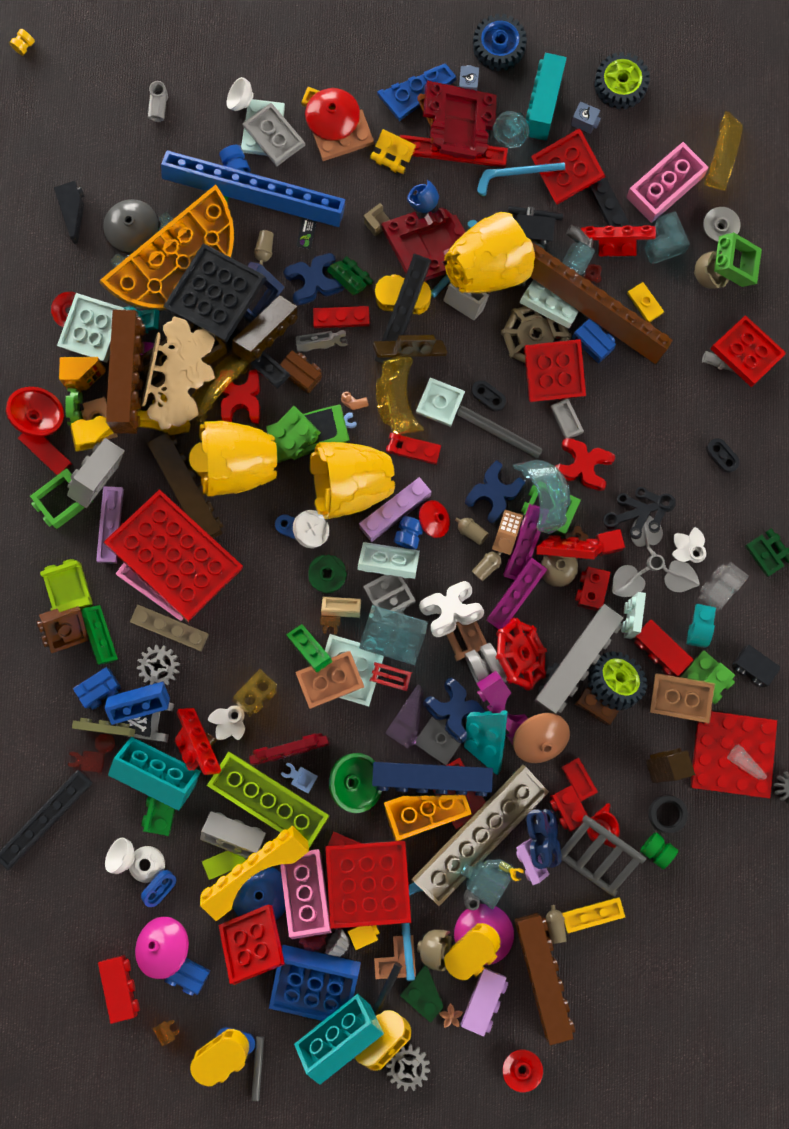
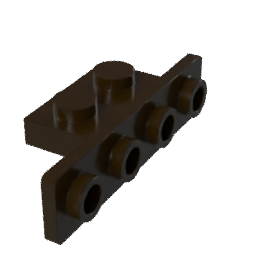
(410, 347)

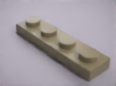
(169, 628)

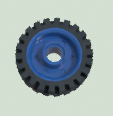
(503, 30)

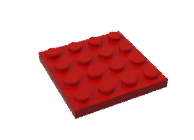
(715, 743)
(368, 884)

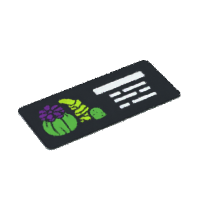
(306, 233)

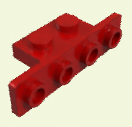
(619, 240)
(195, 744)

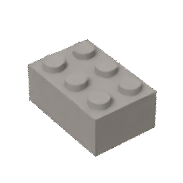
(94, 472)

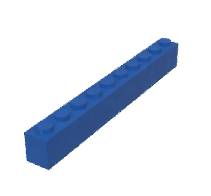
(253, 188)

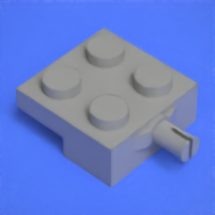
(390, 593)

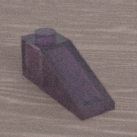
(406, 723)

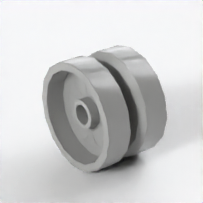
(488, 664)

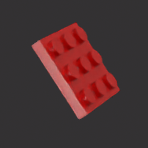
(580, 166)
(748, 351)
(555, 370)
(251, 944)

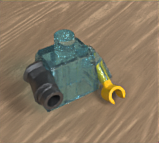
(579, 253)
(487, 882)

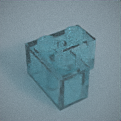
(671, 239)

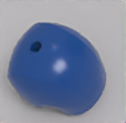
(425, 199)

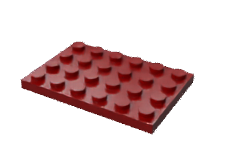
(173, 555)

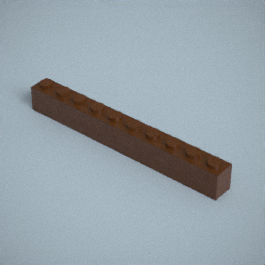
(599, 306)

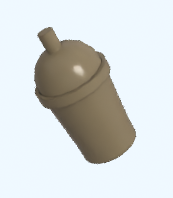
(264, 246)
(472, 530)
(487, 565)
(556, 925)

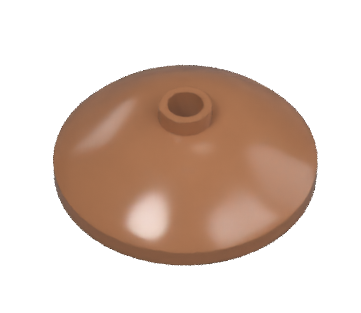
(541, 738)

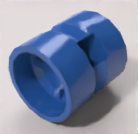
(234, 158)
(409, 532)

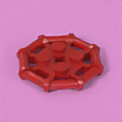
(521, 663)

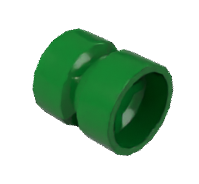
(657, 849)

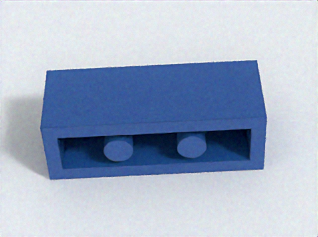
(137, 703)

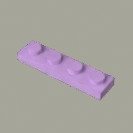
(109, 521)

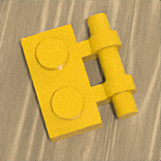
(396, 146)

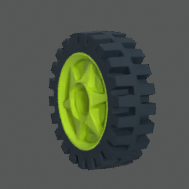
(626, 69)
(617, 681)

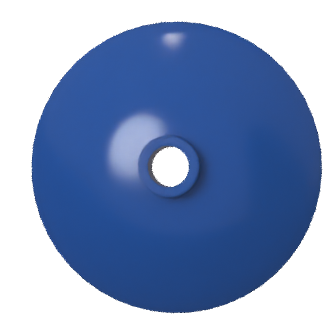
(270, 885)

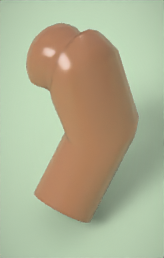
(353, 403)

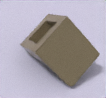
(374, 219)

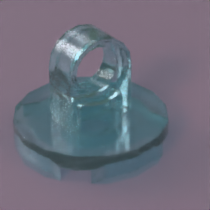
(511, 129)

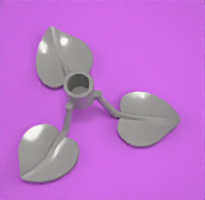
(679, 576)

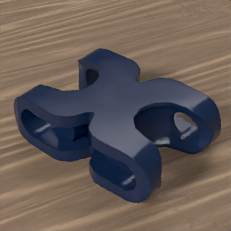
(313, 279)
(494, 492)
(453, 710)
(544, 838)

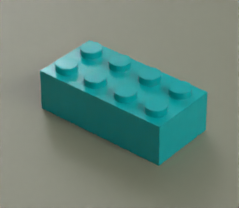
(545, 95)
(154, 773)
(338, 1039)

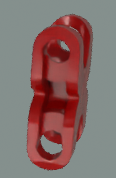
(242, 397)
(584, 464)

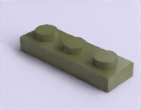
(103, 727)

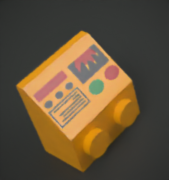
(80, 371)

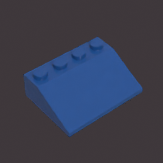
(313, 983)

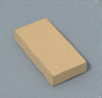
(341, 607)

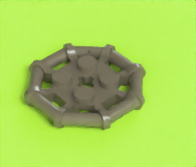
(525, 331)

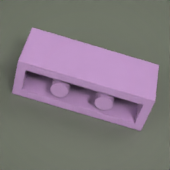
(484, 1002)

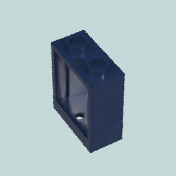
(273, 291)

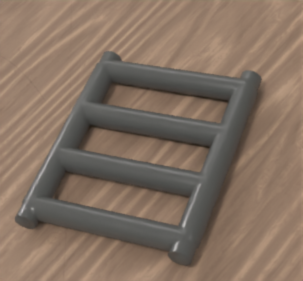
(596, 876)

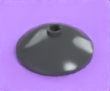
(132, 235)

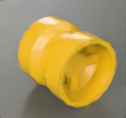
(22, 42)

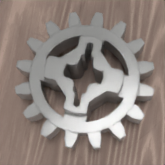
(160, 658)
(415, 1061)

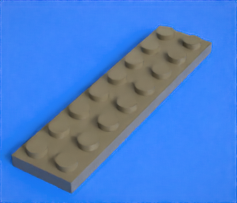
(480, 834)

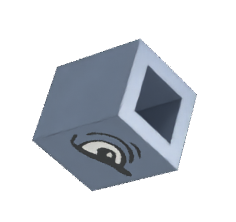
(469, 77)
(586, 117)

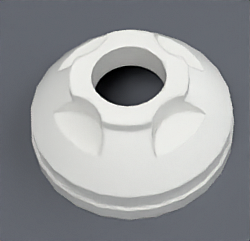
(239, 95)
(120, 856)
(157, 864)

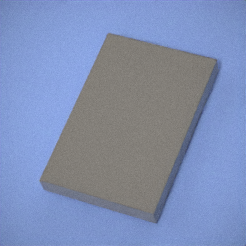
(273, 134)

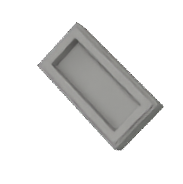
(567, 419)

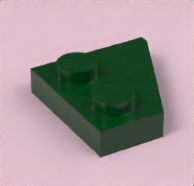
(423, 995)

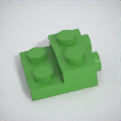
(294, 433)
(709, 670)

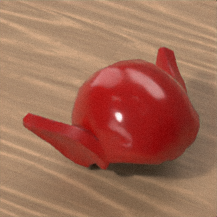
(606, 820)

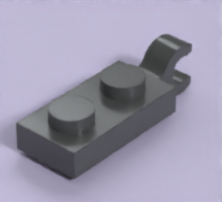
(320, 340)

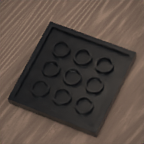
(215, 292)

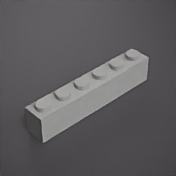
(579, 659)

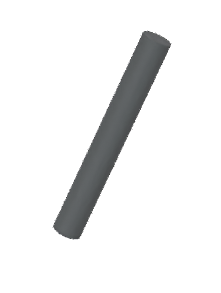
(257, 1068)

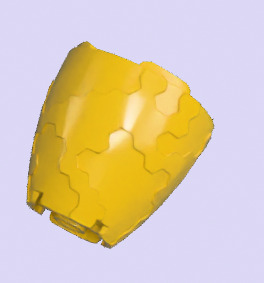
(490, 256)
(236, 457)
(349, 478)

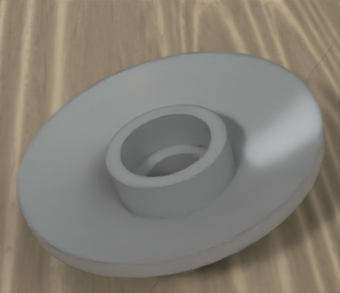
(724, 217)

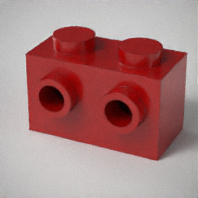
(593, 588)

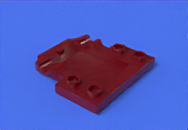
(459, 119)
(425, 237)
(290, 749)

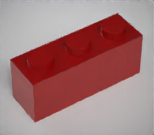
(662, 649)
(118, 989)

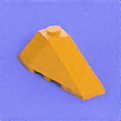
(421, 813)

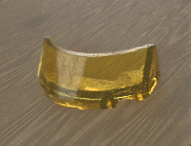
(725, 152)
(224, 374)
(392, 396)

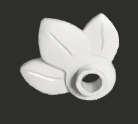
(688, 544)
(226, 725)

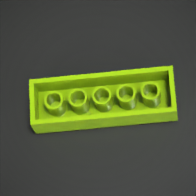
(267, 798)

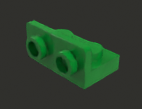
(158, 818)

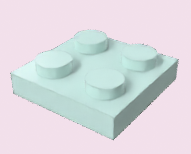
(440, 402)

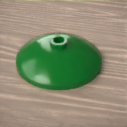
(360, 794)

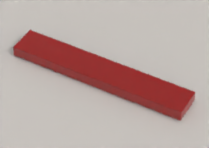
(492, 156)

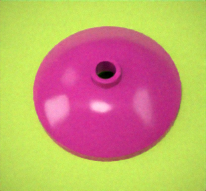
(495, 918)
(169, 950)

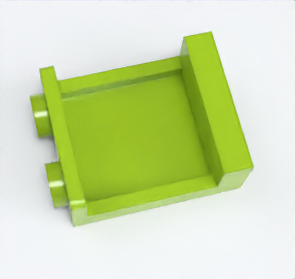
(67, 586)

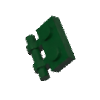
(350, 275)
(765, 555)

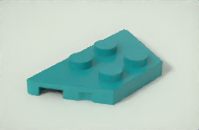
(487, 737)

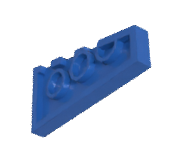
(402, 97)

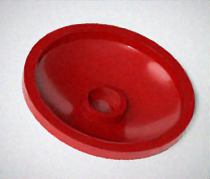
(334, 123)
(36, 404)

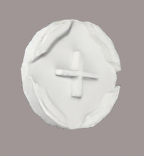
(310, 529)

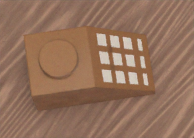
(507, 532)

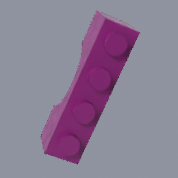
(496, 692)

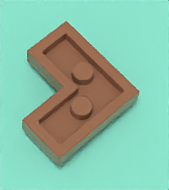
(384, 965)

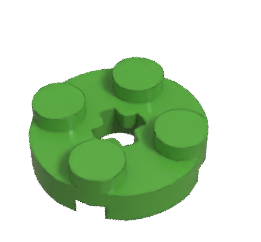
(73, 405)

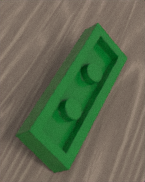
(99, 634)
(309, 648)

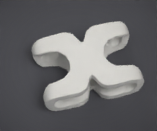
(451, 609)

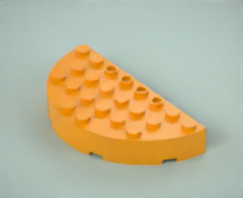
(157, 266)

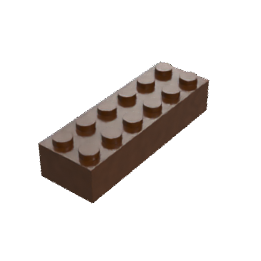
(125, 371)
(543, 978)

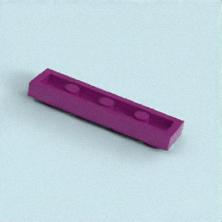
(524, 543)
(516, 594)

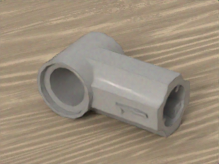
(157, 102)

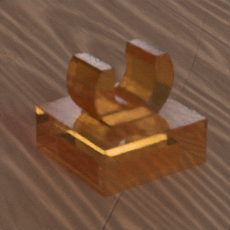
(333, 621)
(164, 1033)

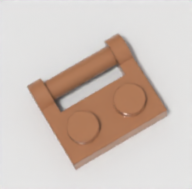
(472, 637)

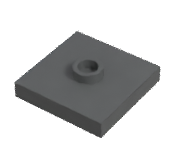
(437, 741)

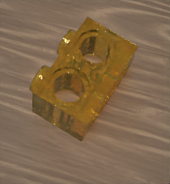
(251, 690)

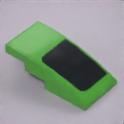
(328, 421)

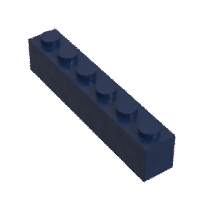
(432, 777)

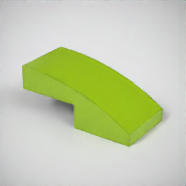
(222, 863)

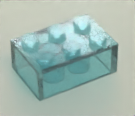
(393, 635)

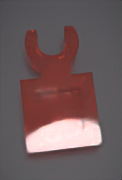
(90, 761)

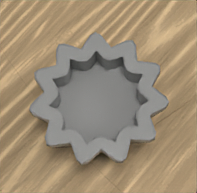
(337, 943)

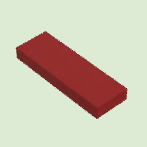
(46, 452)

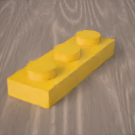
(593, 915)

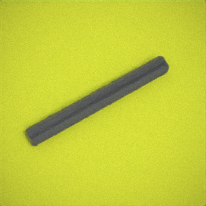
(499, 431)

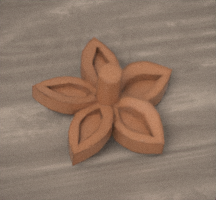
(450, 1016)

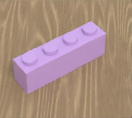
(394, 509)

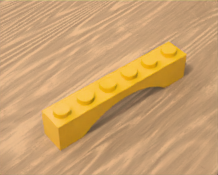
(90, 432)
(284, 849)

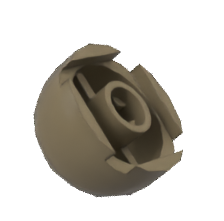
(705, 272)
(560, 570)
(434, 948)

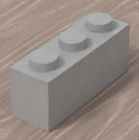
(232, 835)

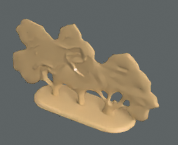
(181, 370)

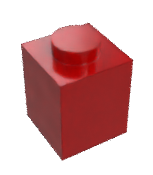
(612, 541)

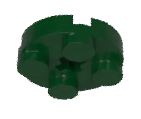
(338, 574)

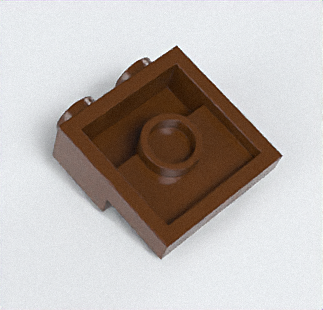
(62, 629)

